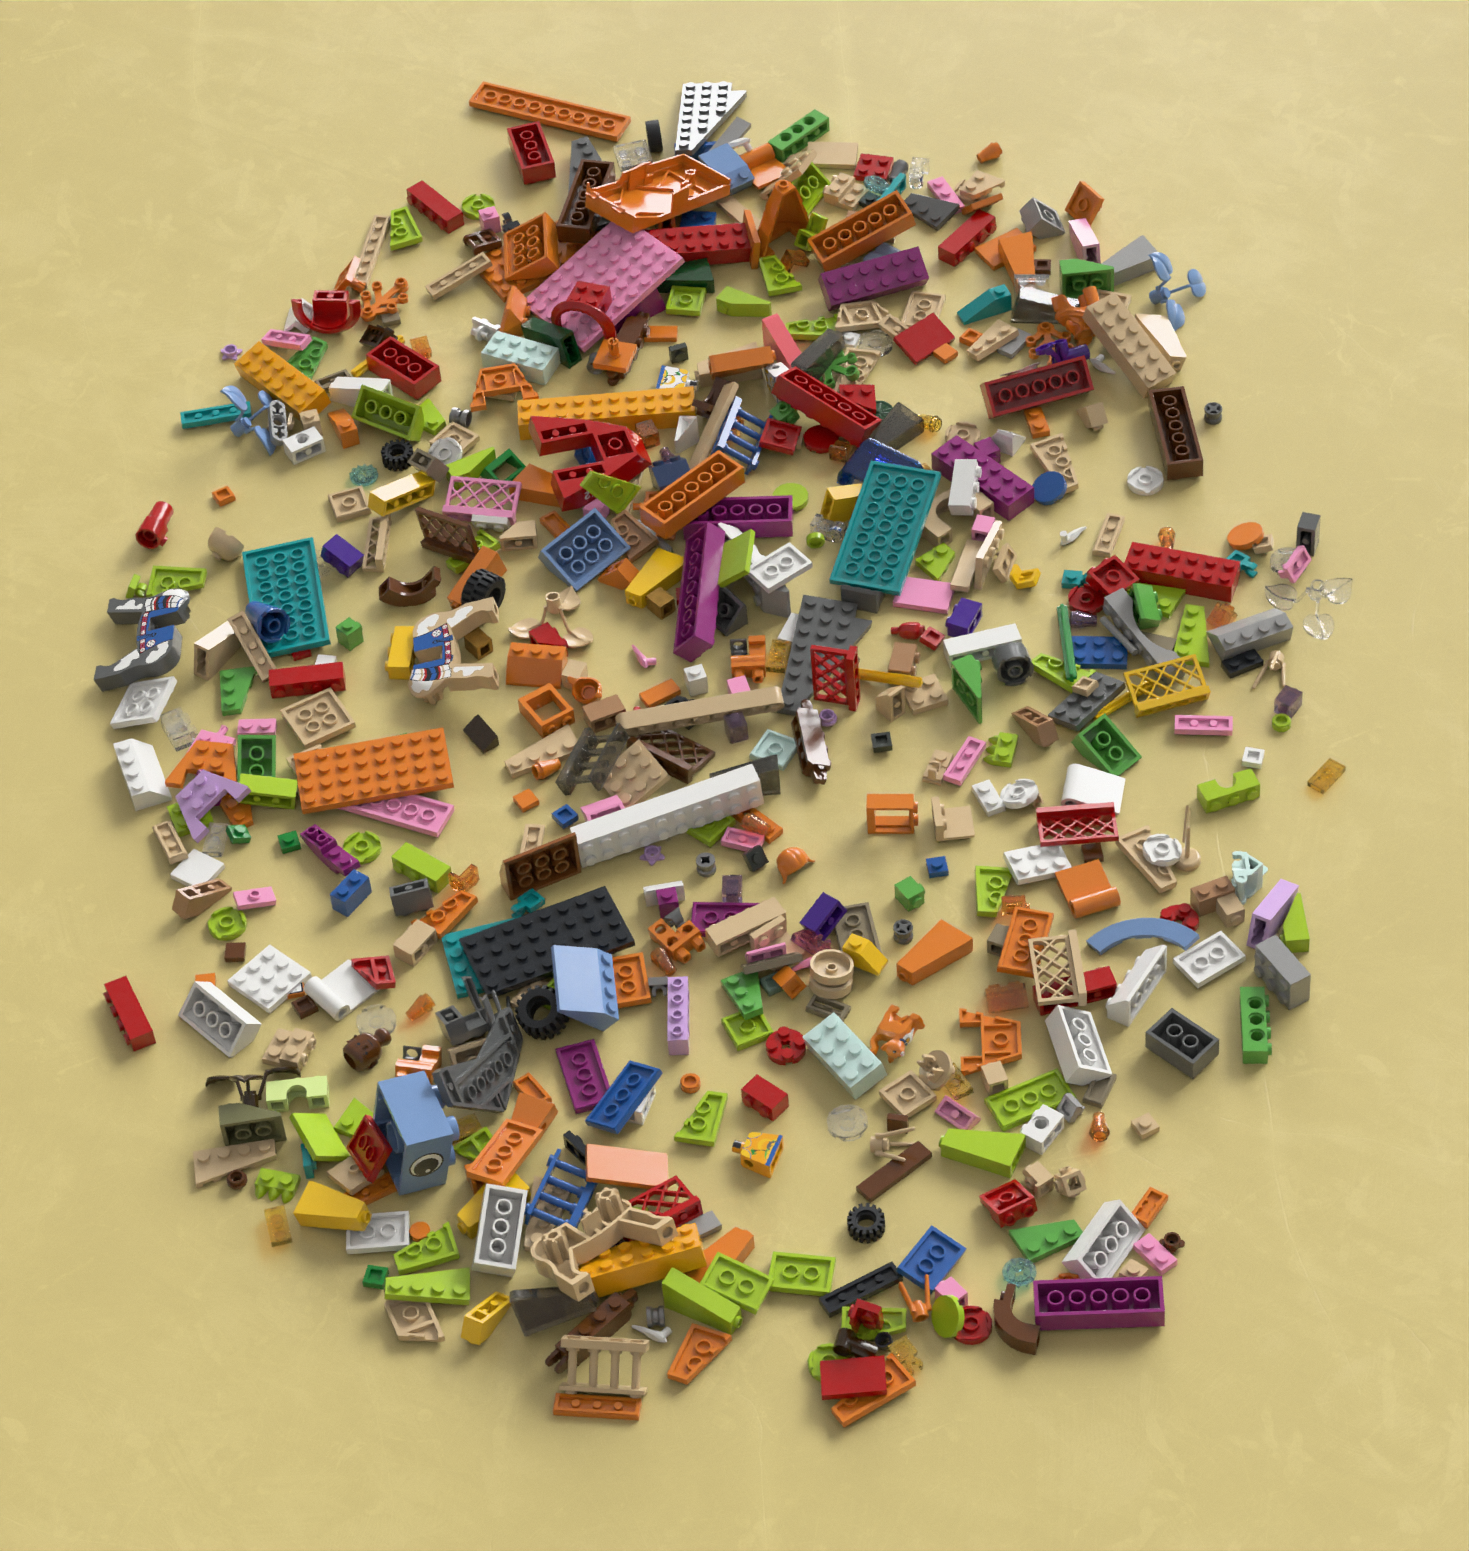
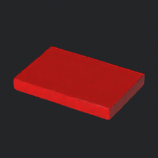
(923, 338)
(369, 1148)
(853, 1377)

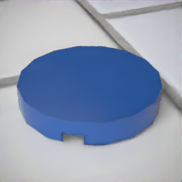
(1049, 487)

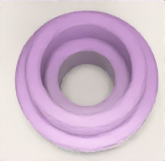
(828, 717)

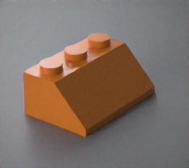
(535, 665)

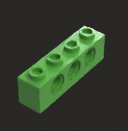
(799, 134)
(1254, 1025)

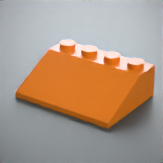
(531, 249)

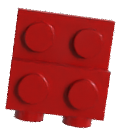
(1111, 576)
(1009, 1203)

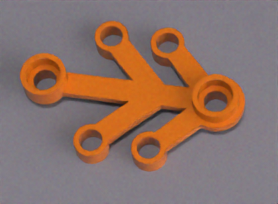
(369, 312)
(1046, 330)

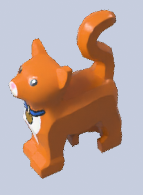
(896, 1032)

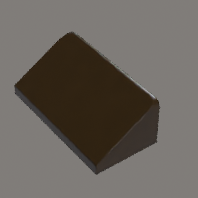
(481, 734)

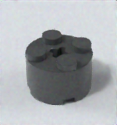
(1012, 663)

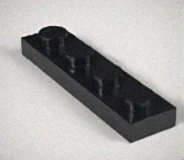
(861, 1288)

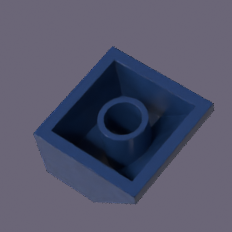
(667, 472)

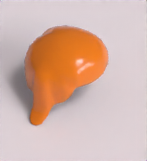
(585, 689)
(791, 860)

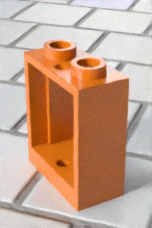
(540, 698)
(891, 824)

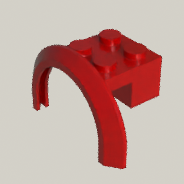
(591, 300)
(329, 312)

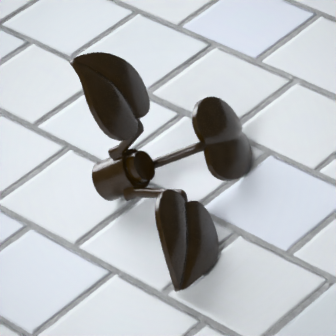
(250, 1097)

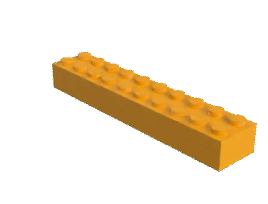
(617, 408)

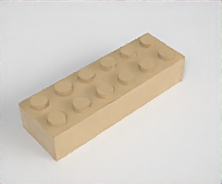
(1128, 344)

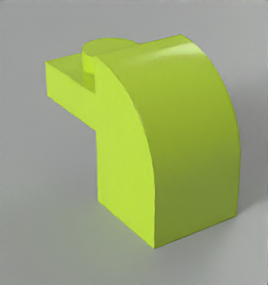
(815, 225)

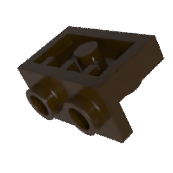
(375, 335)

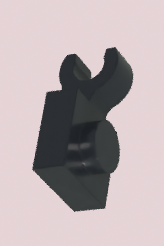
(508, 223)

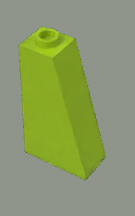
(984, 1149)
(699, 1302)

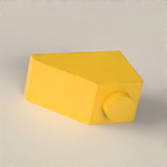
(865, 954)

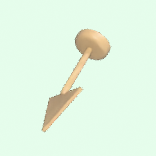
(1190, 858)

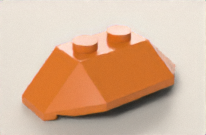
(515, 312)

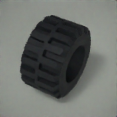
(483, 585)
(530, 1003)

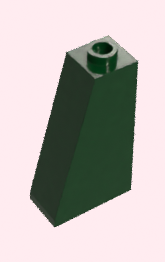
(690, 274)
(555, 336)

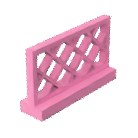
(464, 513)

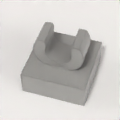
(658, 983)
(1070, 1107)

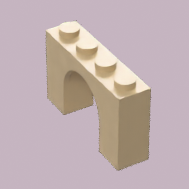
(937, 531)

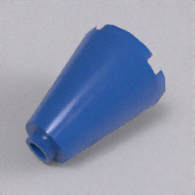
(268, 621)

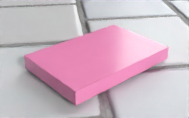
(925, 595)

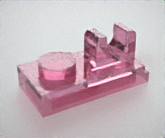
(809, 942)

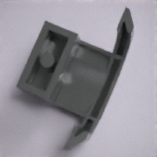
(459, 1028)

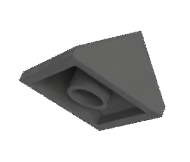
(865, 598)
(731, 612)

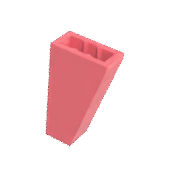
(779, 339)

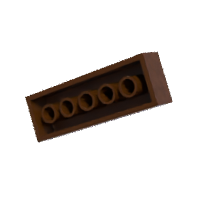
(576, 221)
(1175, 433)

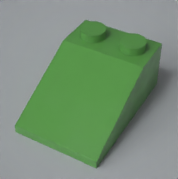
(1079, 274)
(967, 684)
(1106, 747)
(256, 755)

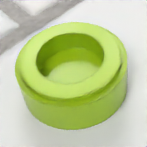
(815, 540)
(1281, 722)

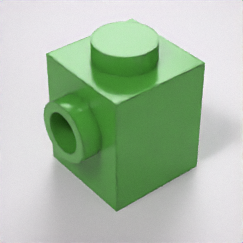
(349, 633)
(909, 893)

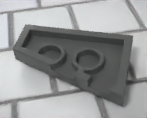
(931, 210)

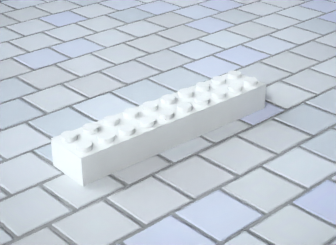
(668, 815)

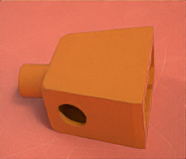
(534, 1111)

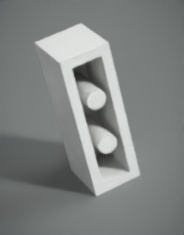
(964, 487)

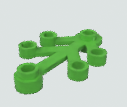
(851, 372)

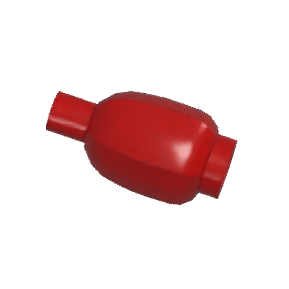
(909, 630)

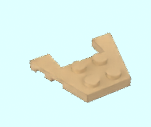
(795, 167)

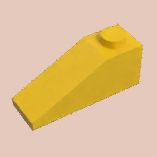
(484, 1318)

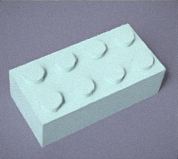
(532, 358)
(844, 1055)

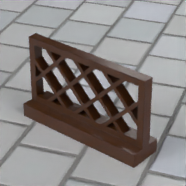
(445, 543)
(675, 766)

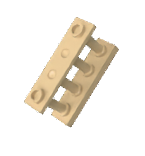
(595, 1345)

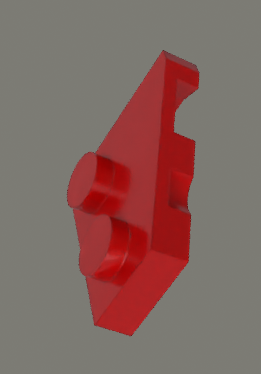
(860, 394)
(375, 971)

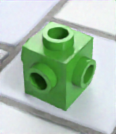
(784, 413)

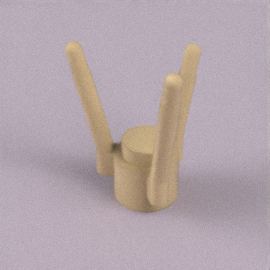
(1275, 662)
(880, 1144)

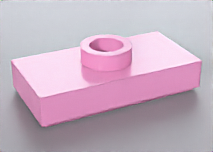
(254, 898)

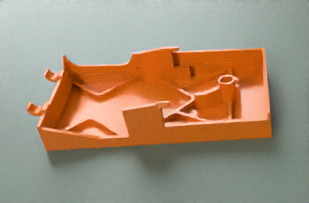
(657, 192)

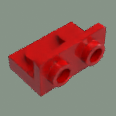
(866, 1313)

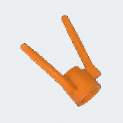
(917, 1308)

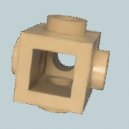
(1074, 1186)

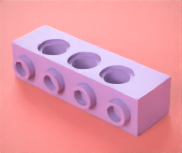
(678, 1015)

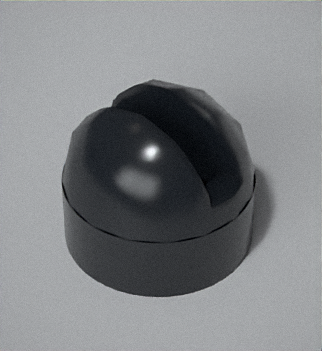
(882, 1339)

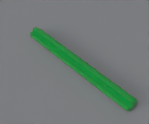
(1066, 642)

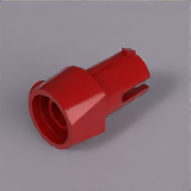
(154, 527)

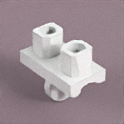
(483, 329)

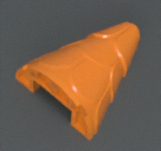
(781, 214)

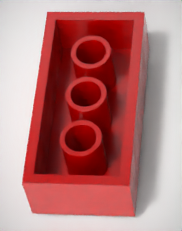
(531, 152)
(403, 367)

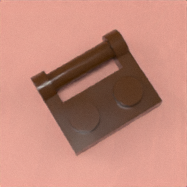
(487, 239)

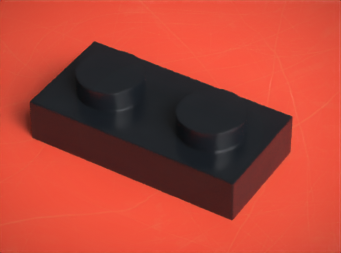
(1242, 663)
(575, 1146)

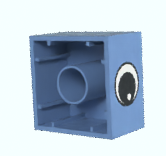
(417, 1130)

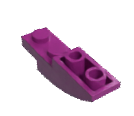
(328, 851)

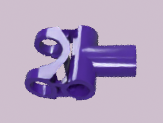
(1062, 351)

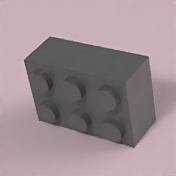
(1182, 1043)

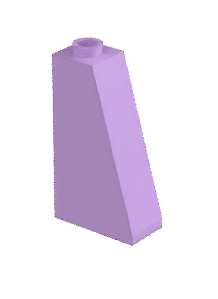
(1271, 912)

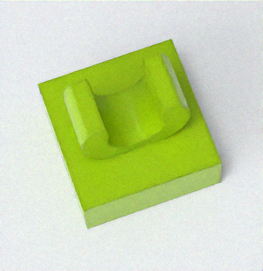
(136, 587)

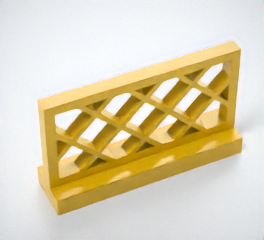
(1172, 700)

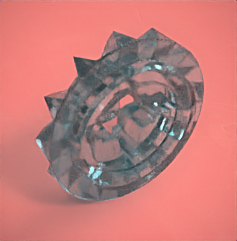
(875, 184)
(360, 479)
(1017, 1265)

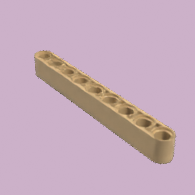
(700, 711)

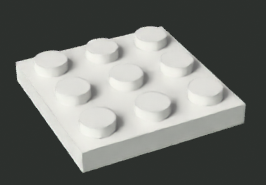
(143, 702)
(269, 978)

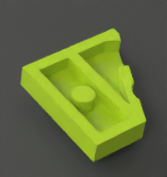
(936, 561)

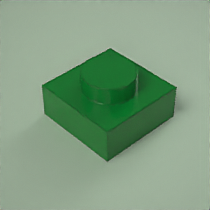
(238, 834)
(289, 842)
(375, 1277)

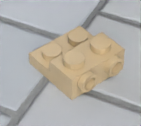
(844, 192)
(289, 1048)

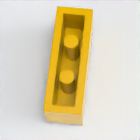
(401, 653)

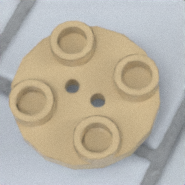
(936, 1069)

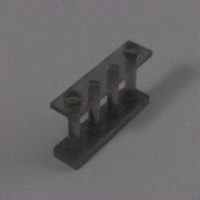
(582, 753)

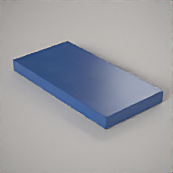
(623, 1097)

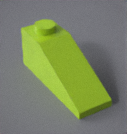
(741, 304)
(470, 466)
(1295, 929)

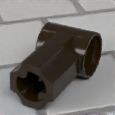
(849, 1344)

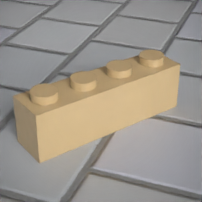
(736, 929)

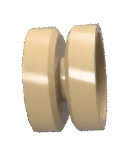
(831, 974)

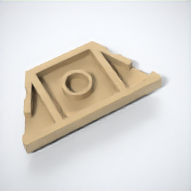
(860, 316)
(414, 1321)

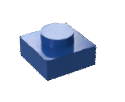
(565, 816)
(937, 867)

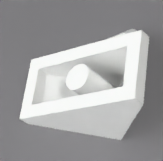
(686, 433)
(1008, 441)

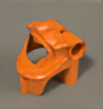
(1072, 316)

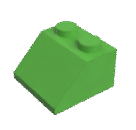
(1144, 606)

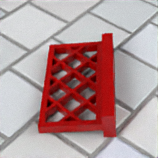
(850, 677)
(1076, 816)
(680, 1212)

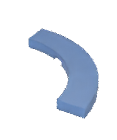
(1142, 928)

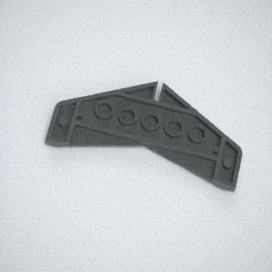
(487, 1080)

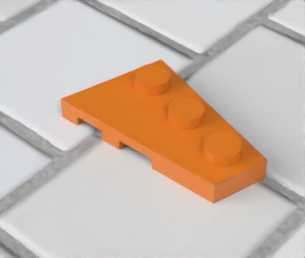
(450, 913)
(696, 1352)

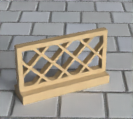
(1075, 969)

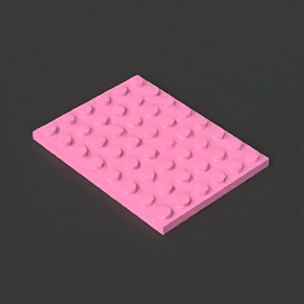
(613, 258)

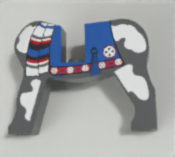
(156, 637)

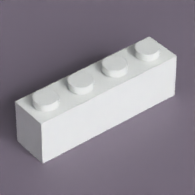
(980, 643)

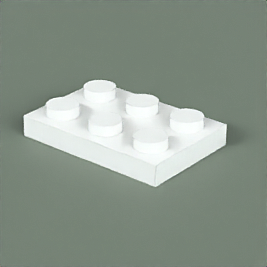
(779, 567)
(1035, 863)
(1209, 959)
(383, 1233)

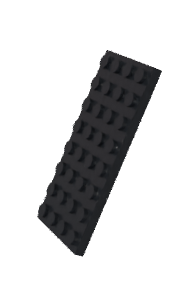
(520, 949)

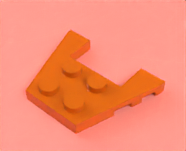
(498, 381)
(206, 755)
(999, 1040)

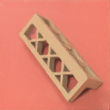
(381, 544)

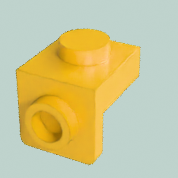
(1025, 578)

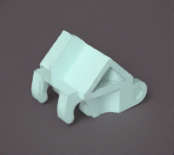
(1246, 875)

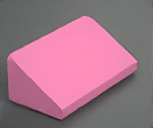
(767, 952)
(956, 1114)

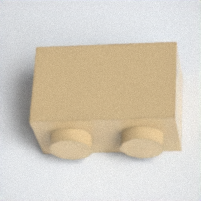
(415, 943)

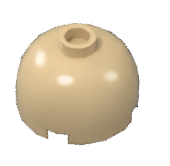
(224, 546)

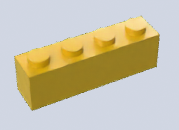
(401, 493)

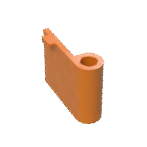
(763, 165)
(1087, 889)

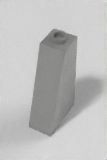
(1132, 260)

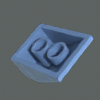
(729, 163)

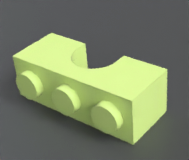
(281, 1092)

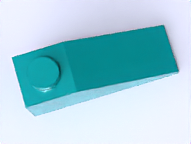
(988, 304)

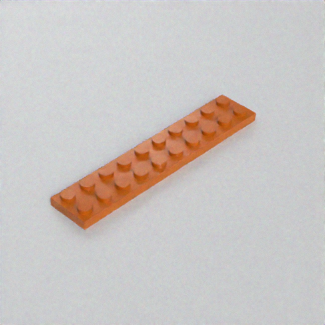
(550, 111)

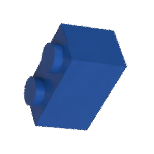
(350, 893)

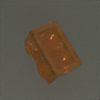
(1006, 997)

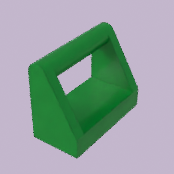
(506, 457)

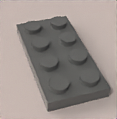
(1079, 709)

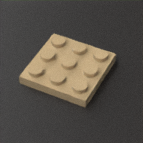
(318, 718)
(635, 775)

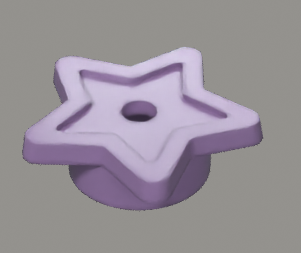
(230, 352)
(652, 849)

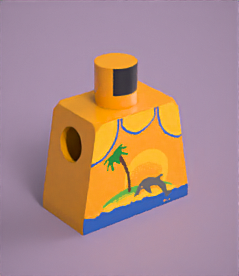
(760, 1152)

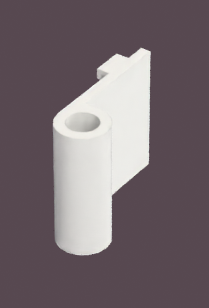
(1090, 786)
(340, 991)

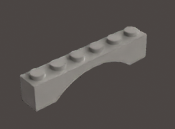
(1120, 608)

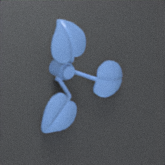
(1163, 268)
(242, 425)

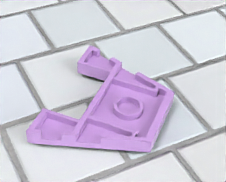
(202, 795)

